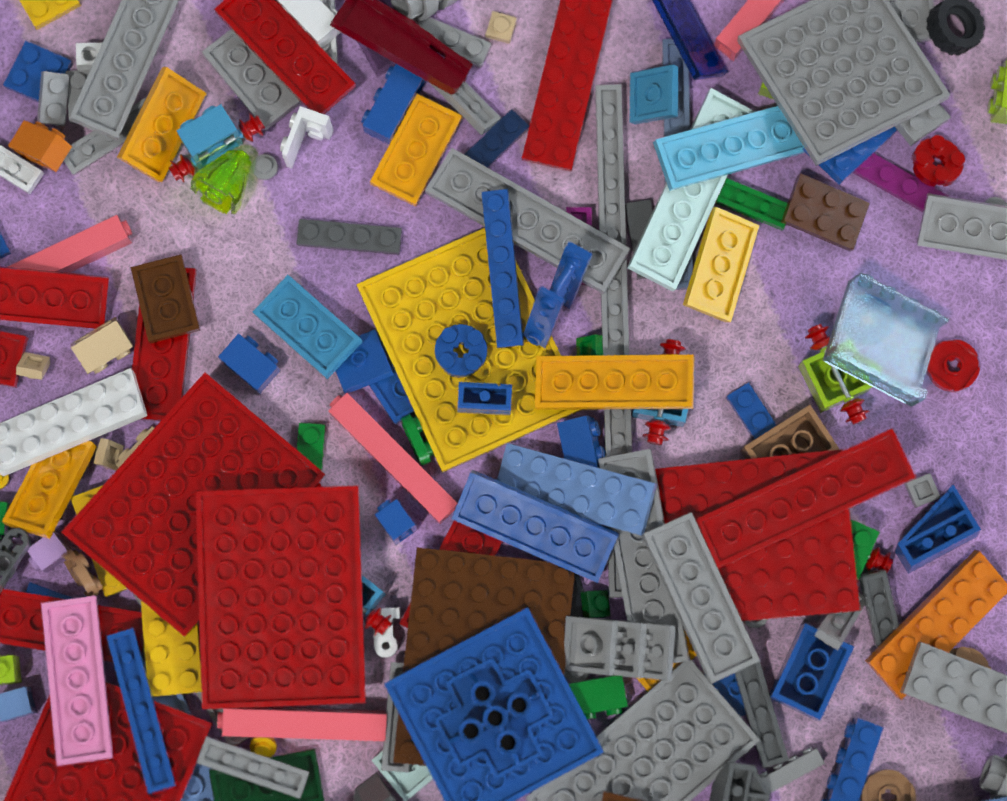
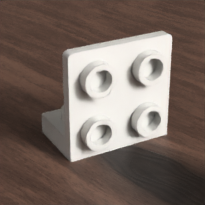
(301, 122)

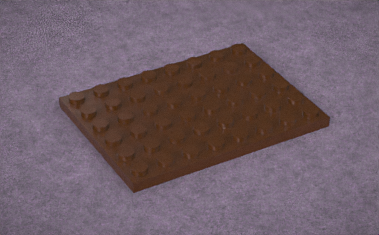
(468, 593)

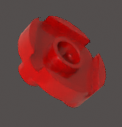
(944, 150)
(967, 364)

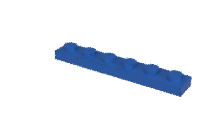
(502, 268)
(141, 711)

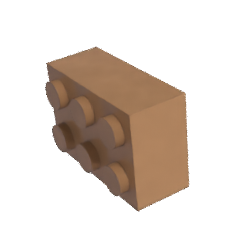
(795, 435)

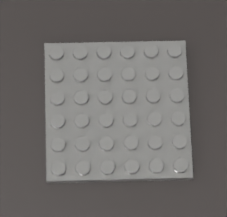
(842, 72)

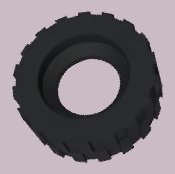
(943, 36)

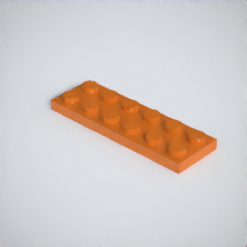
(940, 618)

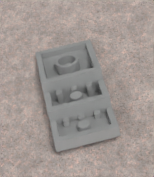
(619, 648)

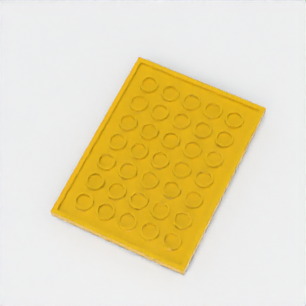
(410, 312)

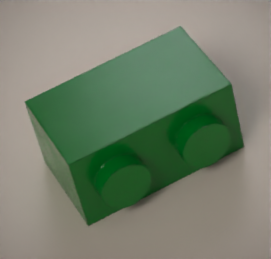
(600, 695)

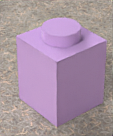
(47, 553)

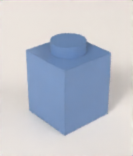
(17, 704)

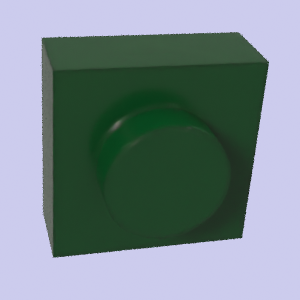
(595, 604)

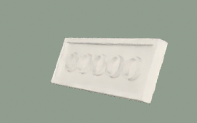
(70, 421)

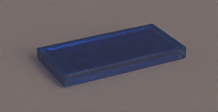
(691, 38)

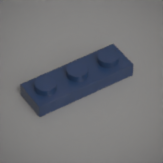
(498, 139)

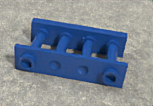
(561, 293)

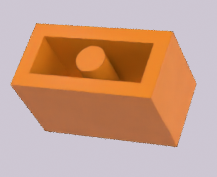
(40, 145)

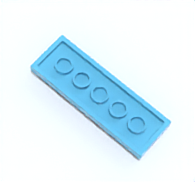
(726, 147)

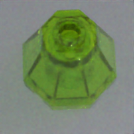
(224, 181)

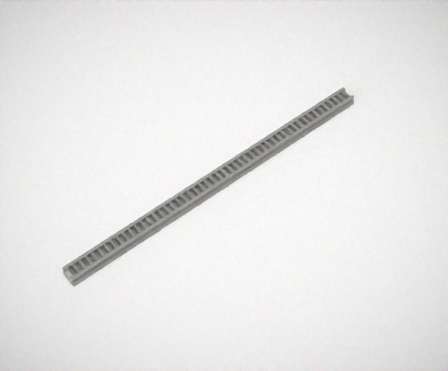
(615, 300)

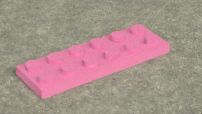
(77, 681)

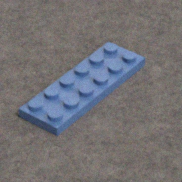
(580, 488)

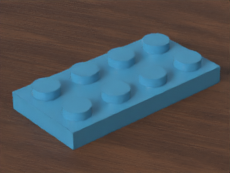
(307, 326)

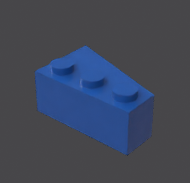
(938, 532)

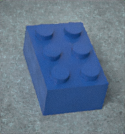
(809, 673)

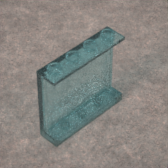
(884, 338)

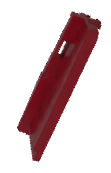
(402, 42)

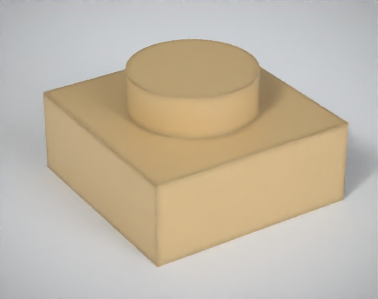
(501, 27)
(33, 366)
(107, 454)

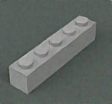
(792, 770)

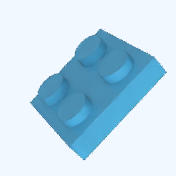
(654, 94)

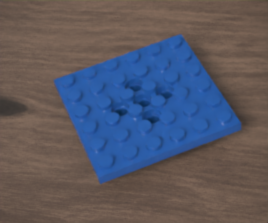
(511, 663)

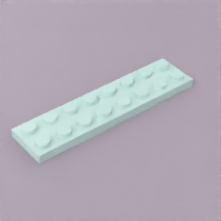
(683, 211)

